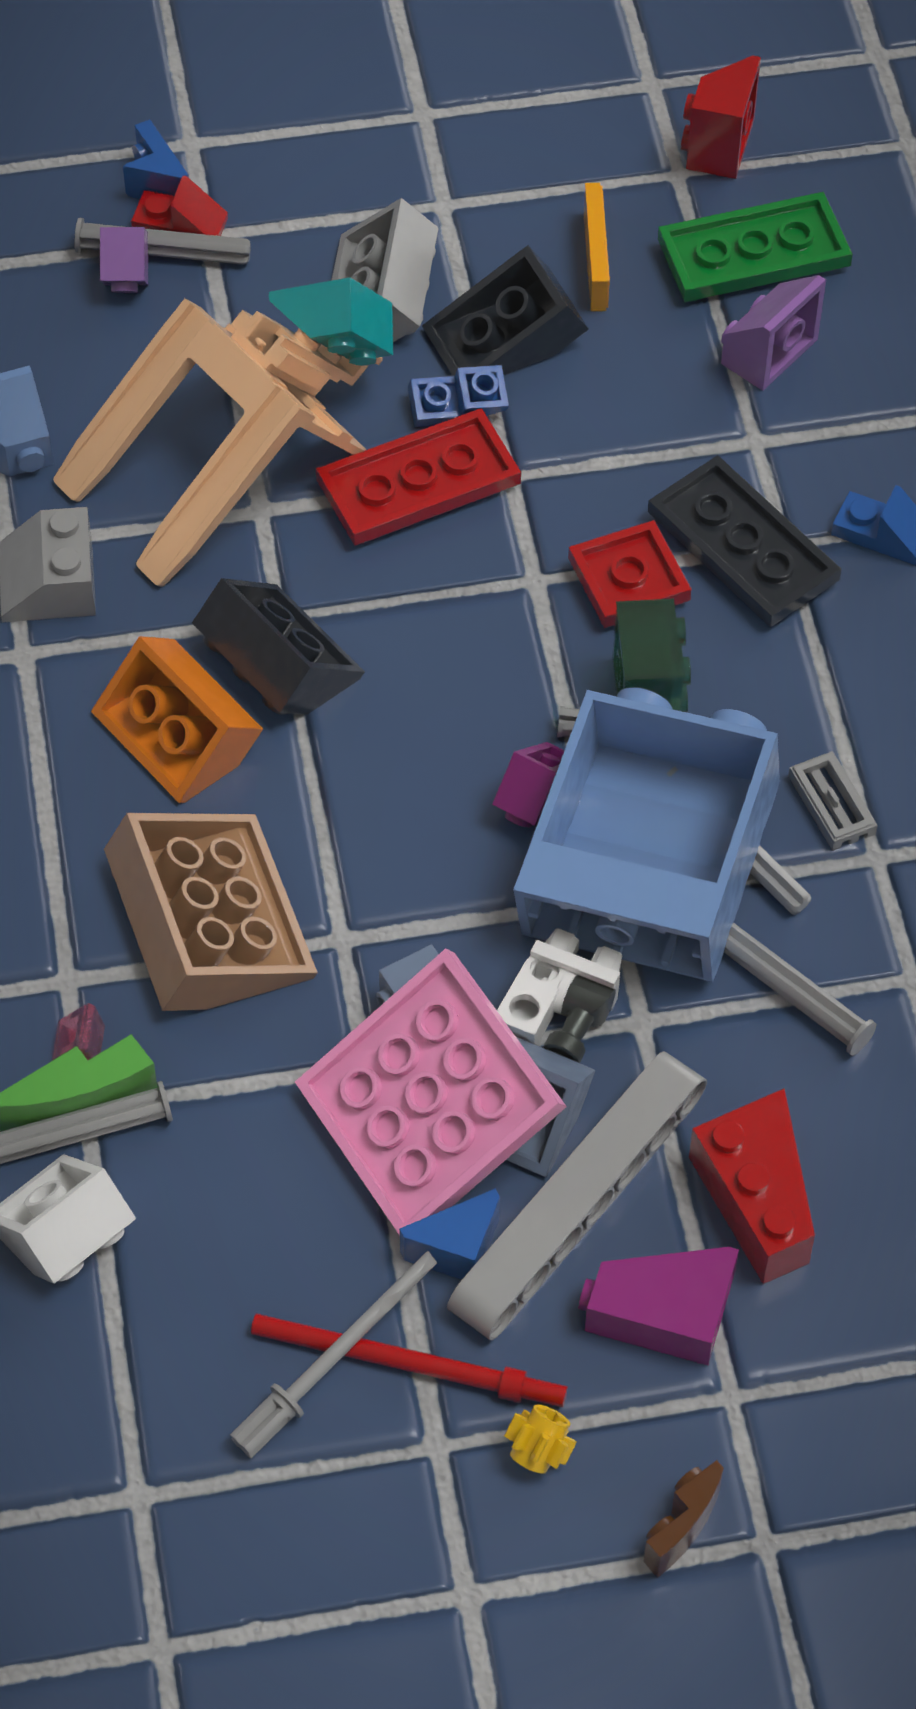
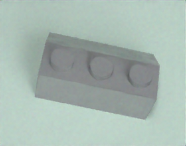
(393, 258)

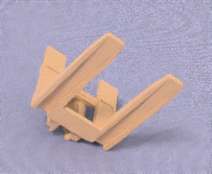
(256, 364)

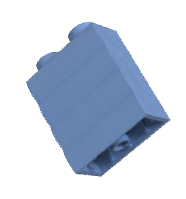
(644, 854)

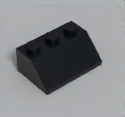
(275, 646)

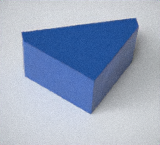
(455, 1235)

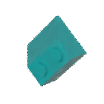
(341, 317)

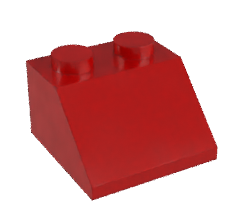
(721, 118)

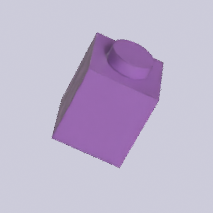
(124, 258)

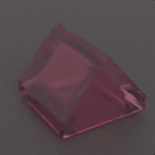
(80, 1029)

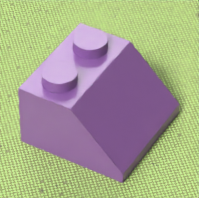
(774, 331)

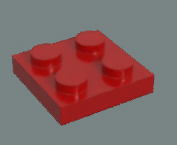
(628, 568)

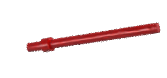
(510, 1383)

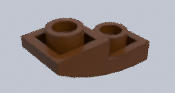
(691, 1506)

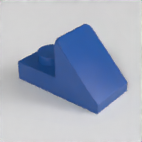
(154, 164)
(879, 526)

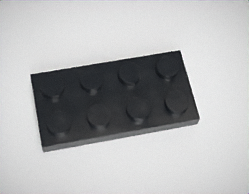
(744, 540)

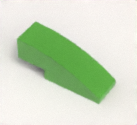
(77, 1083)

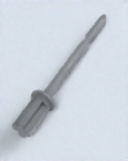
(282, 1404)

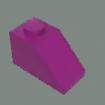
(528, 783)

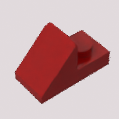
(186, 211)

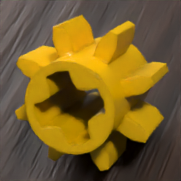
(540, 1439)

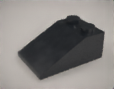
(507, 318)

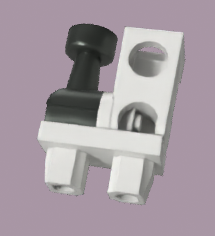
(563, 984)

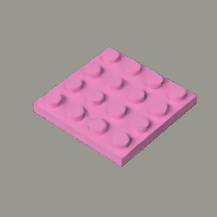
(429, 1093)

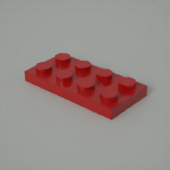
(418, 476)

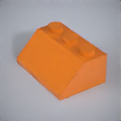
(175, 717)

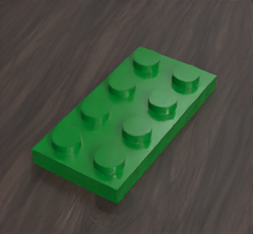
(754, 246)

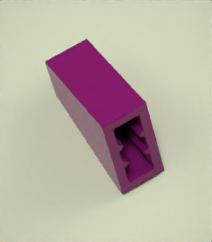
(662, 1301)

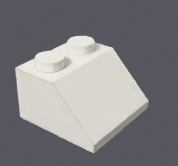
(63, 1218)

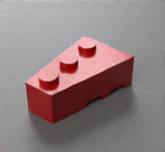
(758, 1183)

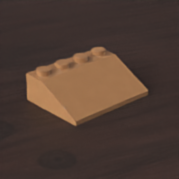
(207, 908)

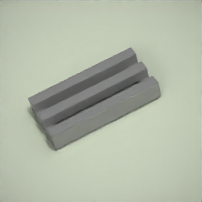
(847, 831)

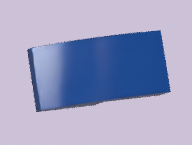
(448, 397)

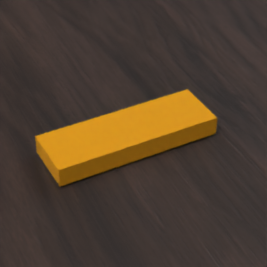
(596, 247)

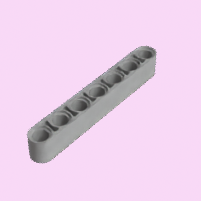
(576, 1196)

